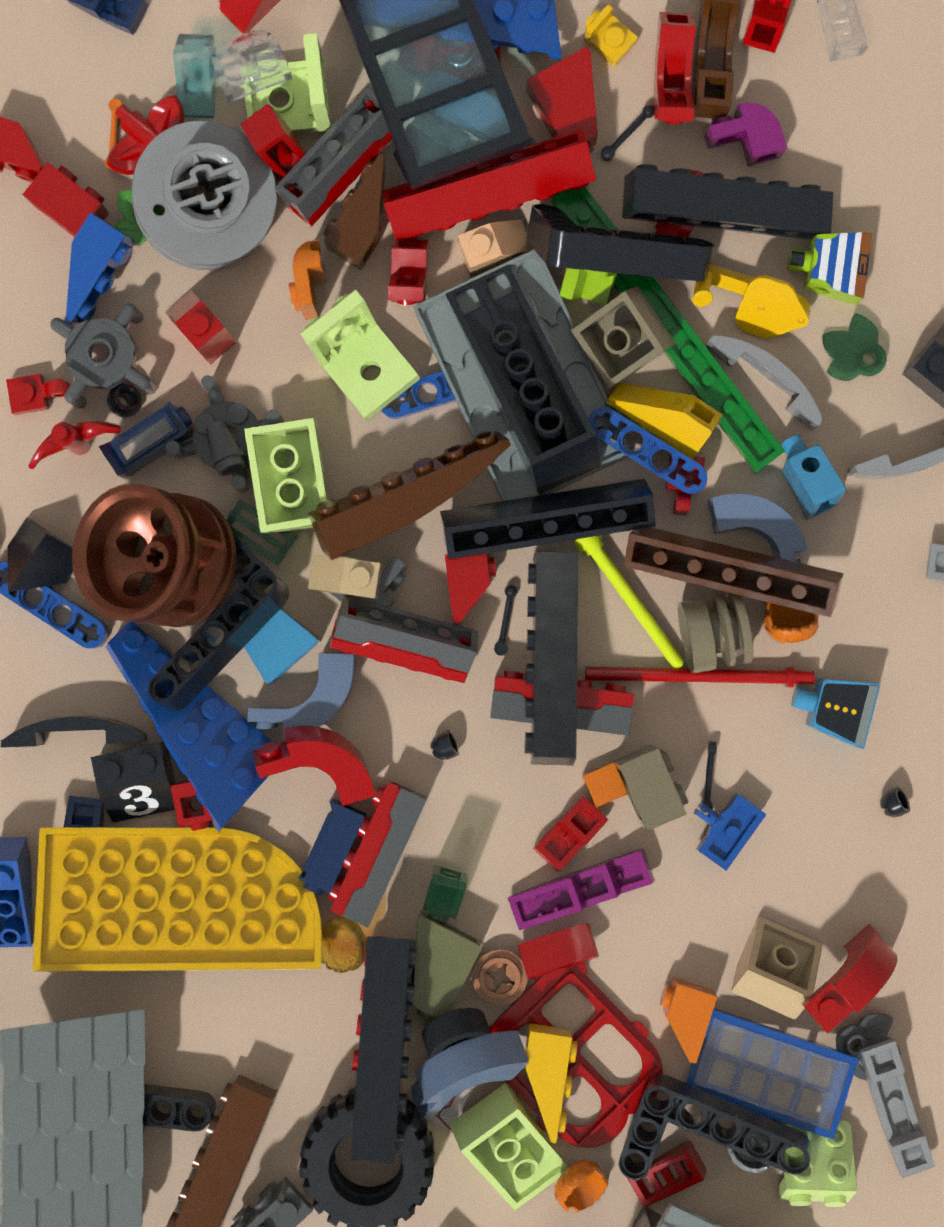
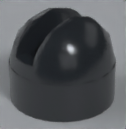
(444, 746)
(895, 803)

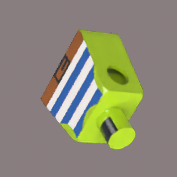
(835, 265)

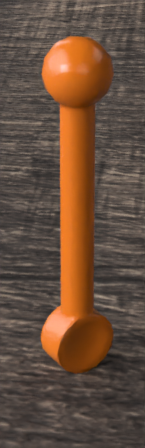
(113, 105)

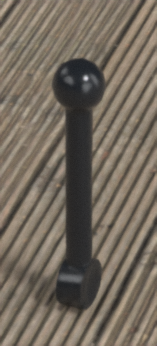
(609, 151)
(501, 648)
(711, 751)

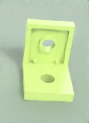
(307, 91)
(350, 341)

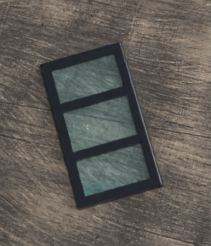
(436, 84)

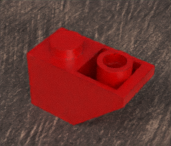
(18, 151)

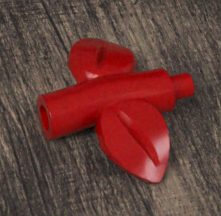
(141, 131)
(72, 437)

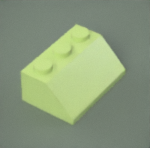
(286, 473)

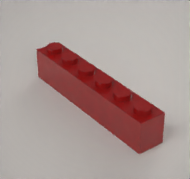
(491, 186)

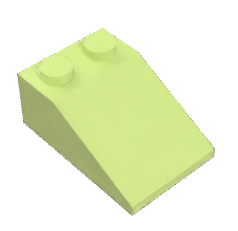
(508, 1147)

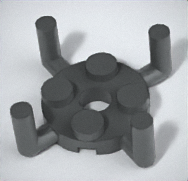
(115, 368)
(234, 416)

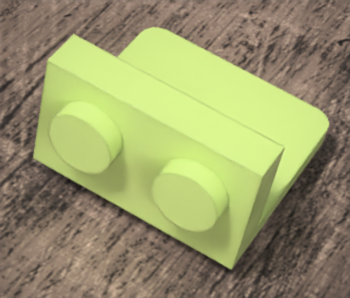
(829, 1174)

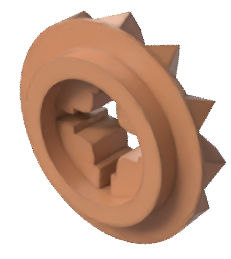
(506, 991)

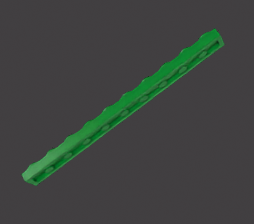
(689, 354)

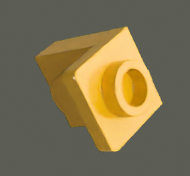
(609, 35)

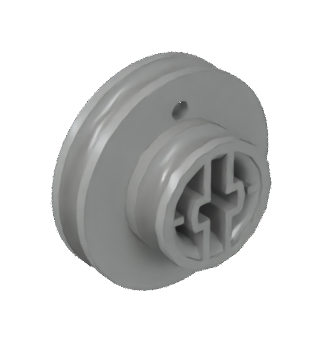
(193, 229)

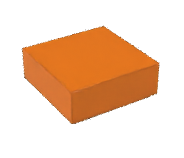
(604, 784)

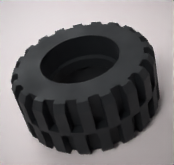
(360, 1204)

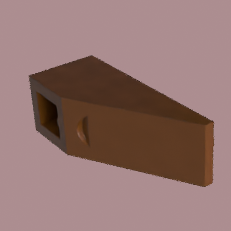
(359, 225)

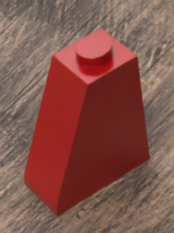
(566, 96)
(200, 327)

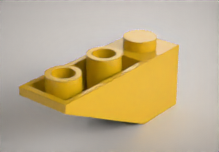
(672, 416)
(548, 1056)

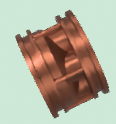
(188, 568)

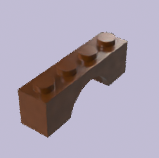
(714, 58)

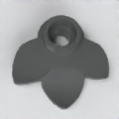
(870, 1031)

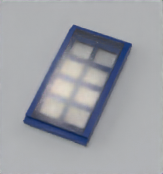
(774, 1073)

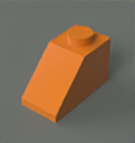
(689, 1014)

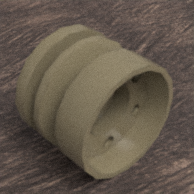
(723, 631)

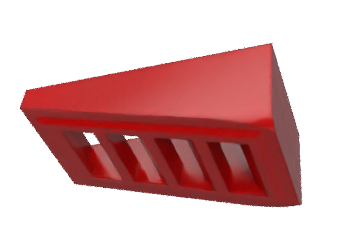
(686, 1179)

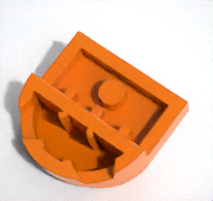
(307, 272)

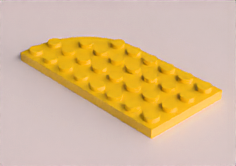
(170, 902)

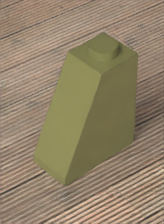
(442, 965)

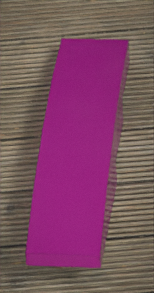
(581, 889)

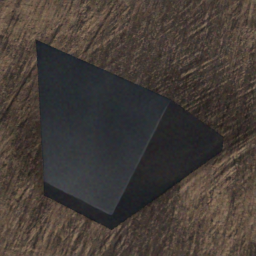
(37, 558)

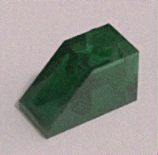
(445, 893)

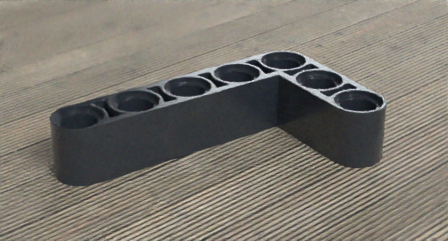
(615, 251)
(223, 622)
(180, 1102)
(707, 1126)

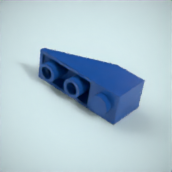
(93, 261)
(15, 893)

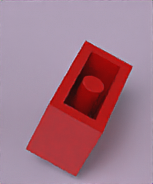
(62, 199)

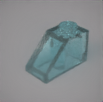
(195, 74)

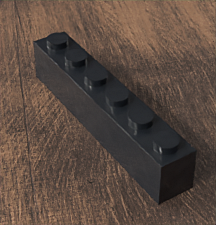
(726, 203)
(548, 518)
(554, 659)
(381, 1050)

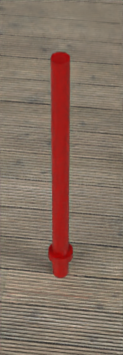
(788, 676)

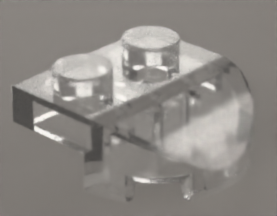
(249, 64)

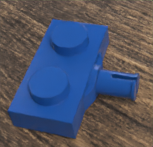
(728, 829)

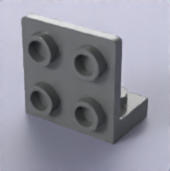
(279, 1207)

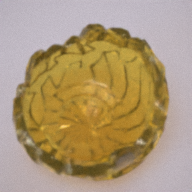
(342, 945)

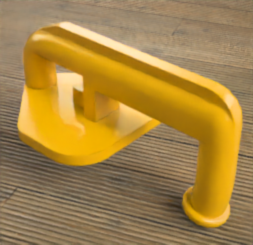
(767, 305)

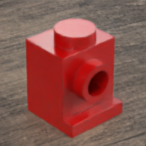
(185, 814)

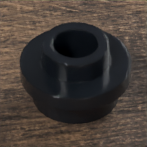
(131, 396)

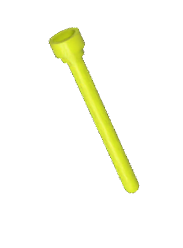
(593, 547)

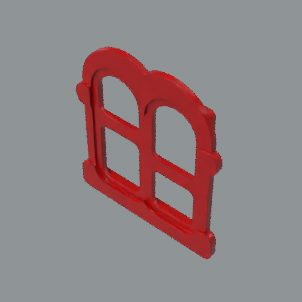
(616, 1100)

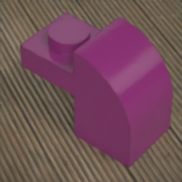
(755, 128)

